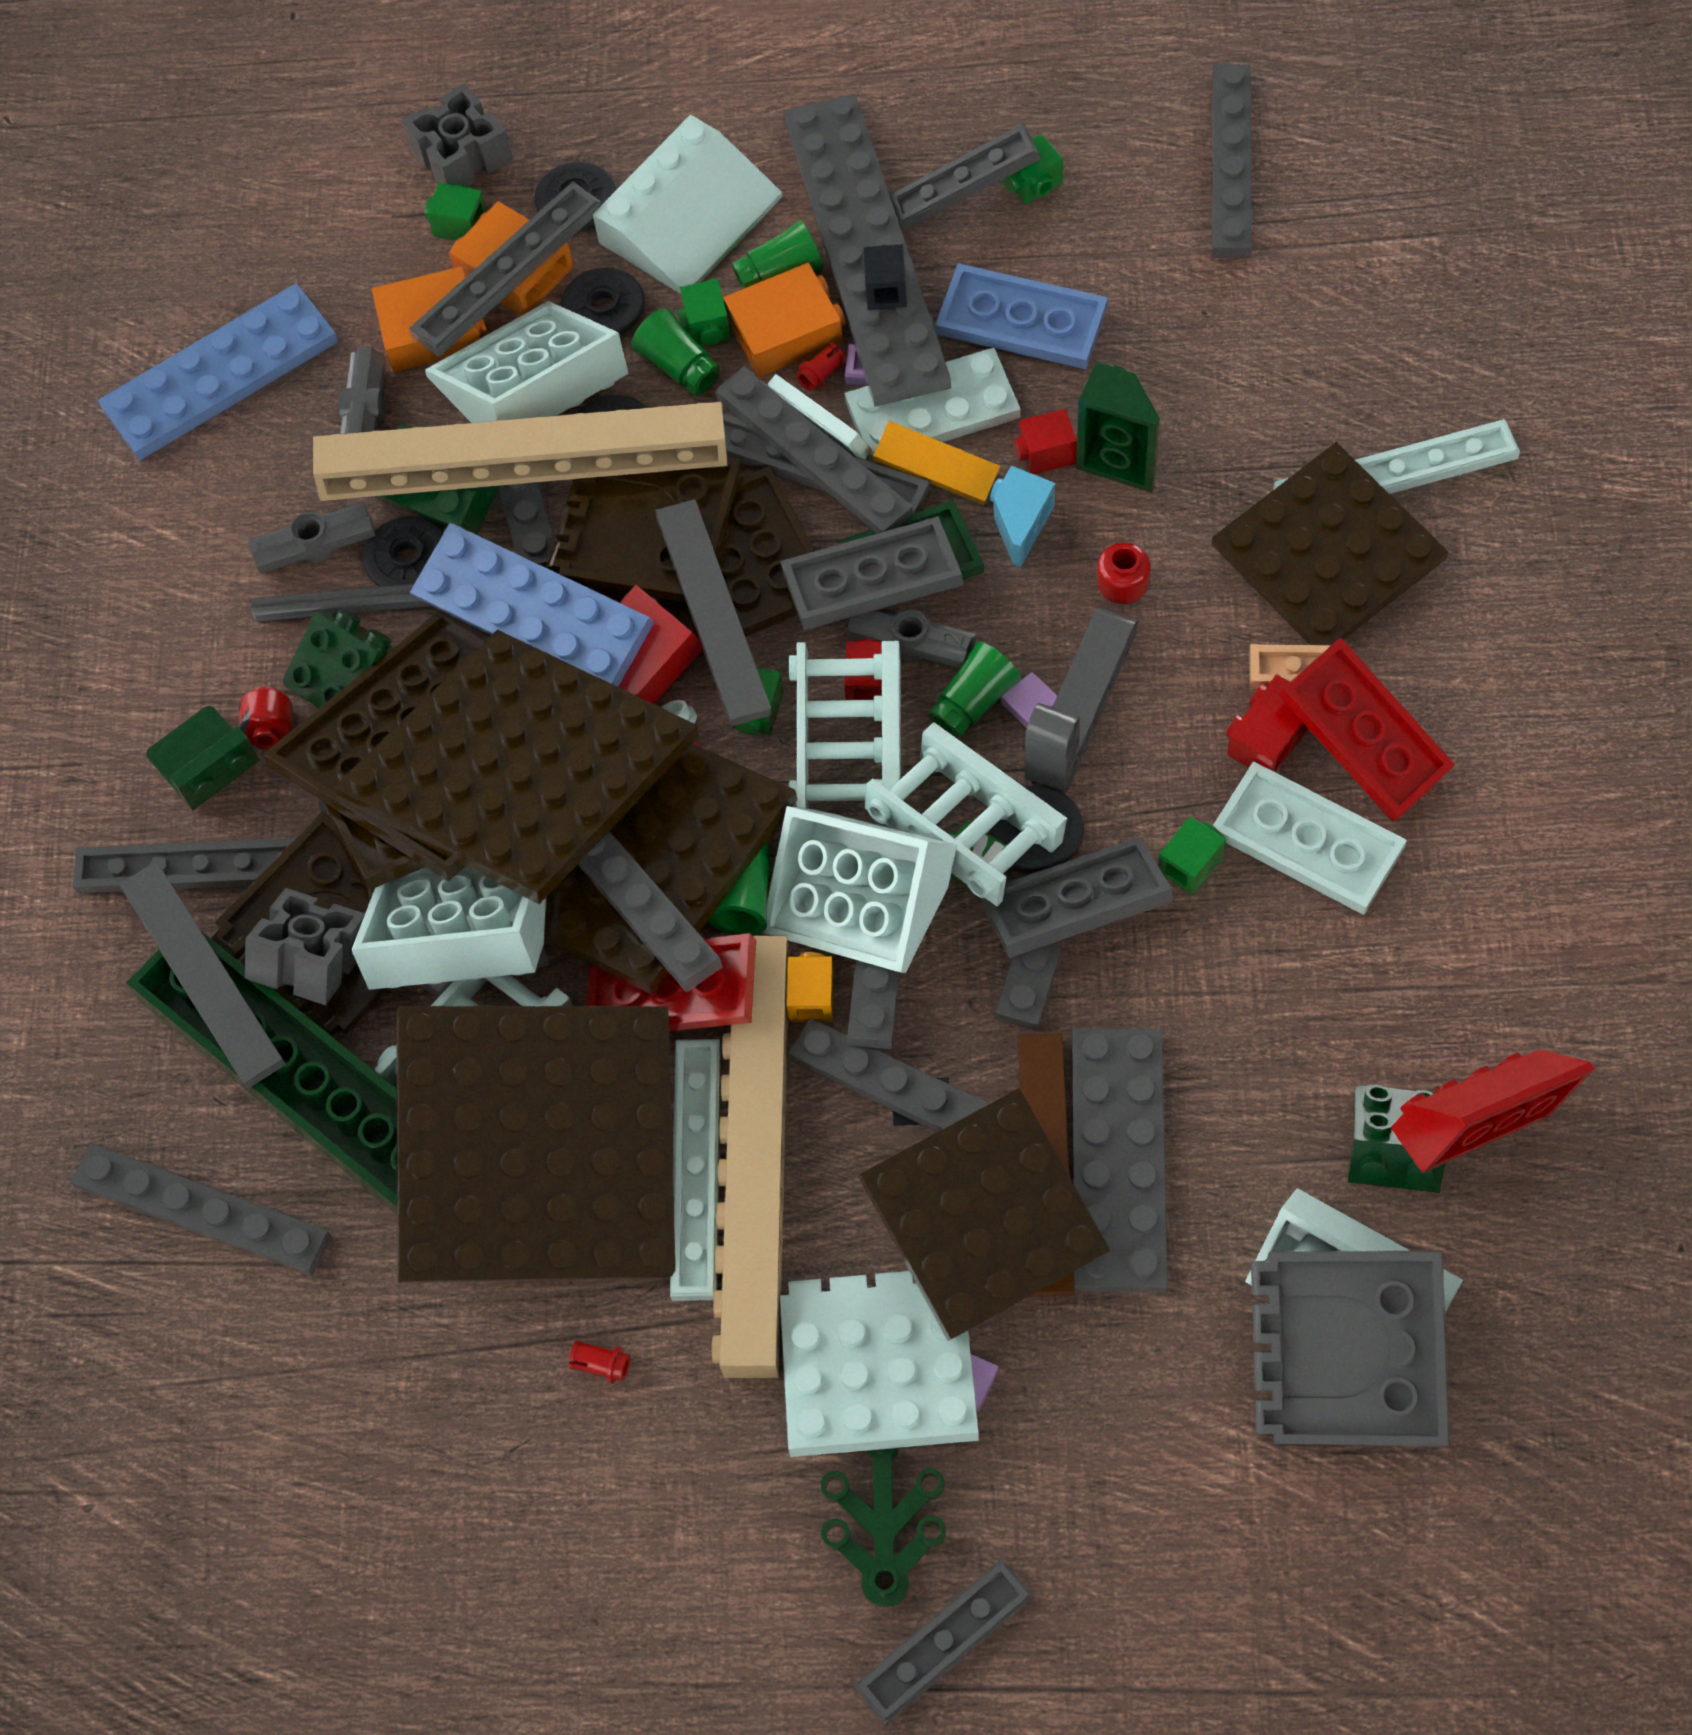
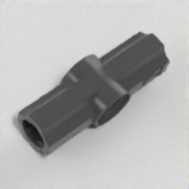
(363, 400)
(294, 542)
(932, 643)

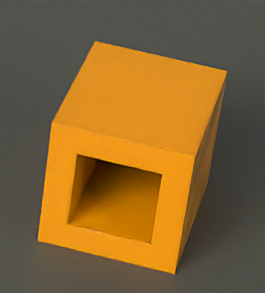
(810, 988)

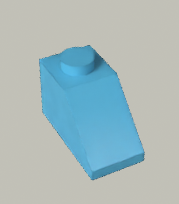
(1021, 510)

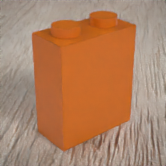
(488, 235)
(405, 303)
(784, 319)

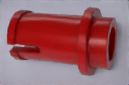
(813, 373)
(600, 1361)

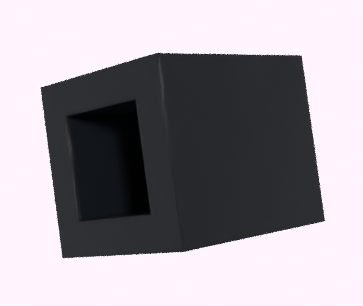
(885, 277)

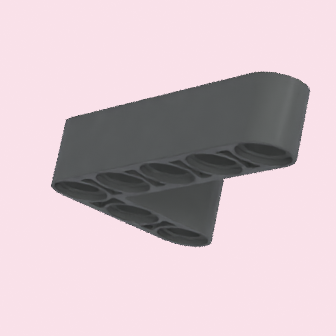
(1061, 733)

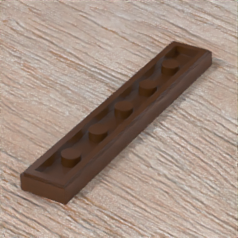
(1044, 1089)

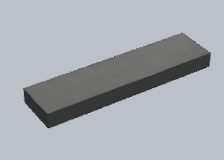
(964, 177)
(943, 1642)

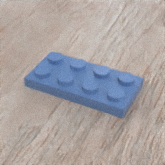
(1021, 316)

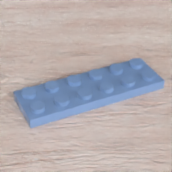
(217, 371)
(529, 602)

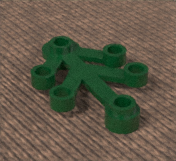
(883, 1525)

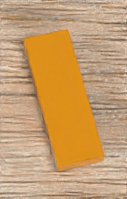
(936, 462)

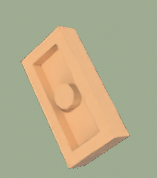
(1284, 660)

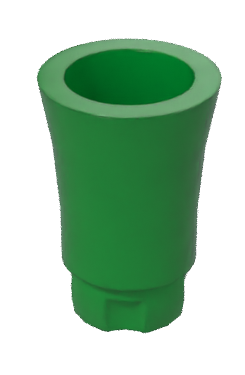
(777, 256)
(675, 352)
(974, 689)
(745, 905)

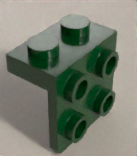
(333, 656)
(202, 756)
(1376, 1151)

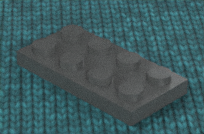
(871, 573)
(1077, 897)

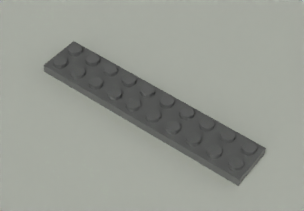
(855, 212)

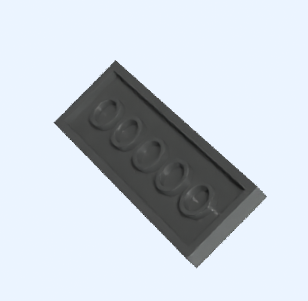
(1121, 1156)

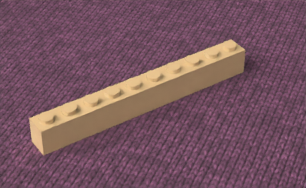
(519, 451)
(754, 1176)

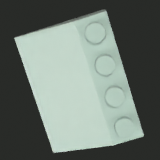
(685, 206)
(531, 366)
(856, 887)
(447, 931)

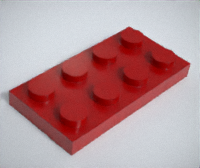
(1366, 729)
(716, 1001)

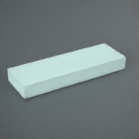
(821, 418)

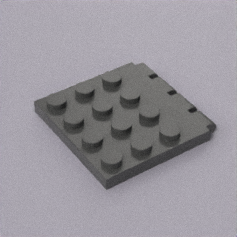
(1351, 1348)

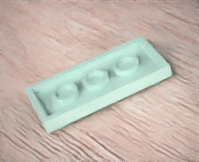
(976, 402)
(1309, 837)

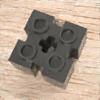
(457, 138)
(303, 946)

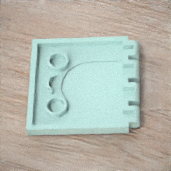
(871, 1368)

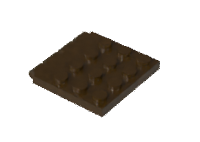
(613, 533)
(321, 868)

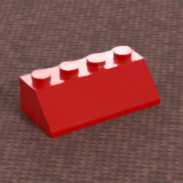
(1487, 1106)

